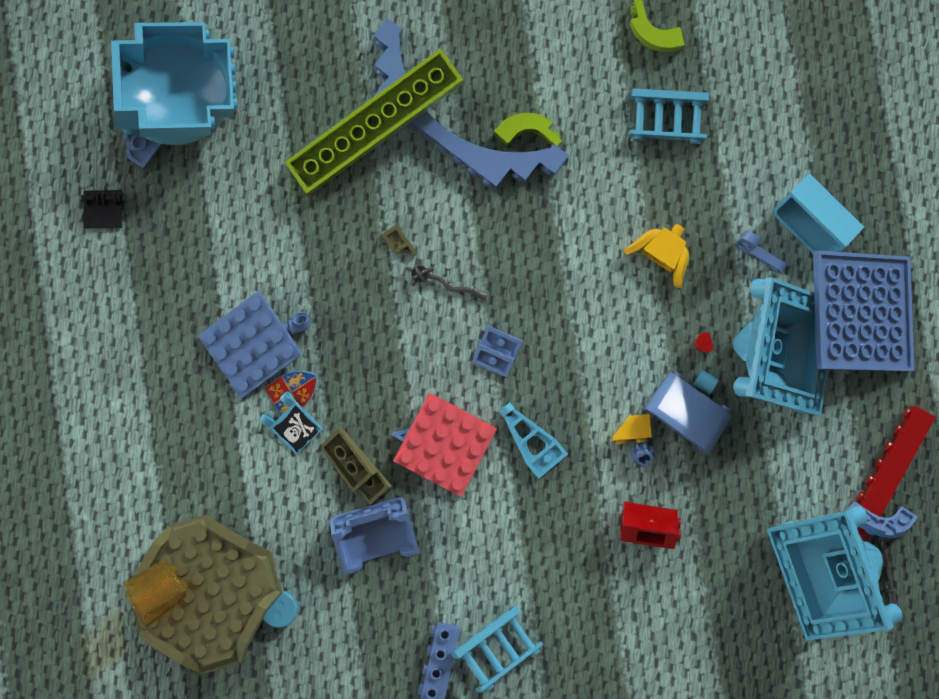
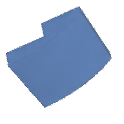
(497, 351)

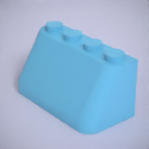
(817, 217)

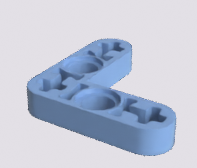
(749, 242)

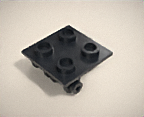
(102, 209)

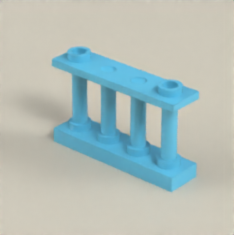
(678, 98)
(479, 640)

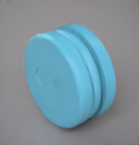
(282, 611)

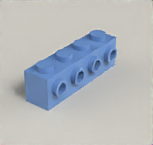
(440, 661)

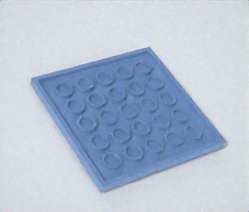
(863, 311)

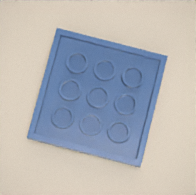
(250, 344)

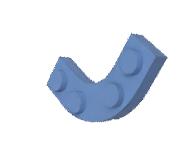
(888, 527)

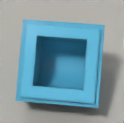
(705, 382)

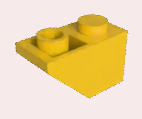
(634, 427)

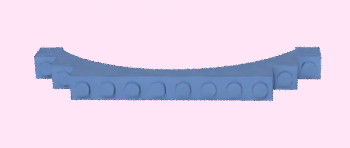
(480, 161)

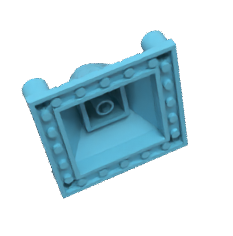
(781, 349)
(833, 575)

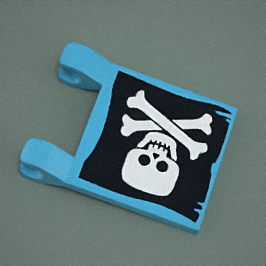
(294, 426)

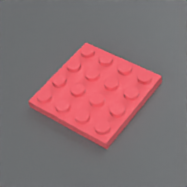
(444, 444)

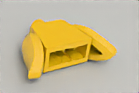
(664, 249)

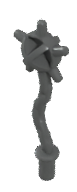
(421, 274)
(890, 590)

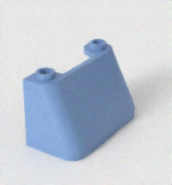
(688, 412)
(373, 533)

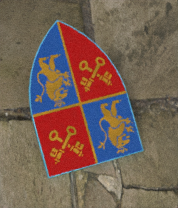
(298, 383)

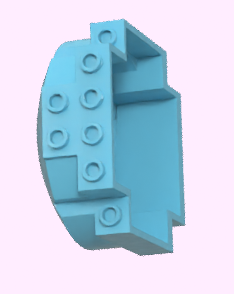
(172, 82)

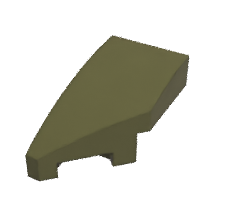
(397, 241)

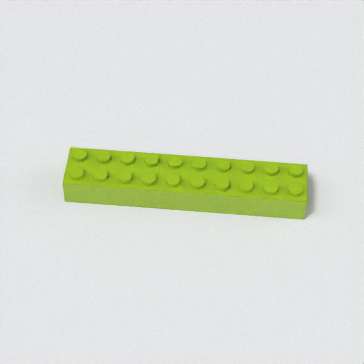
(375, 122)

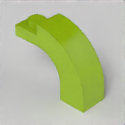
(652, 37)
(527, 123)

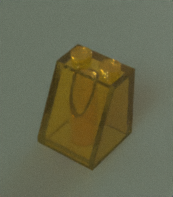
(155, 591)

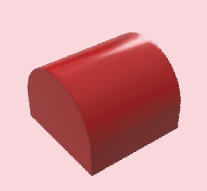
(703, 343)

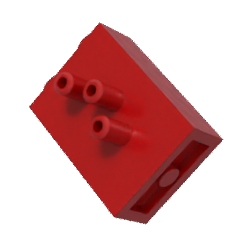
(650, 525)

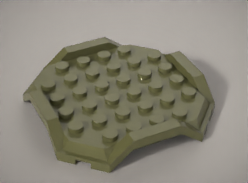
(226, 596)

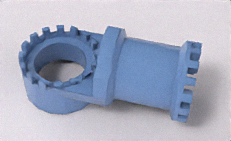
(293, 325)

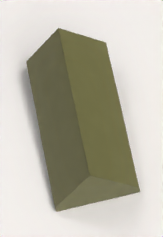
(355, 466)

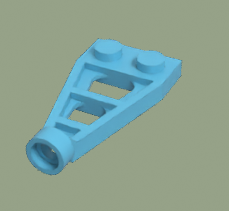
(547, 457)

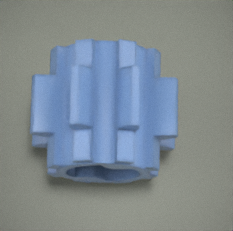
(643, 454)

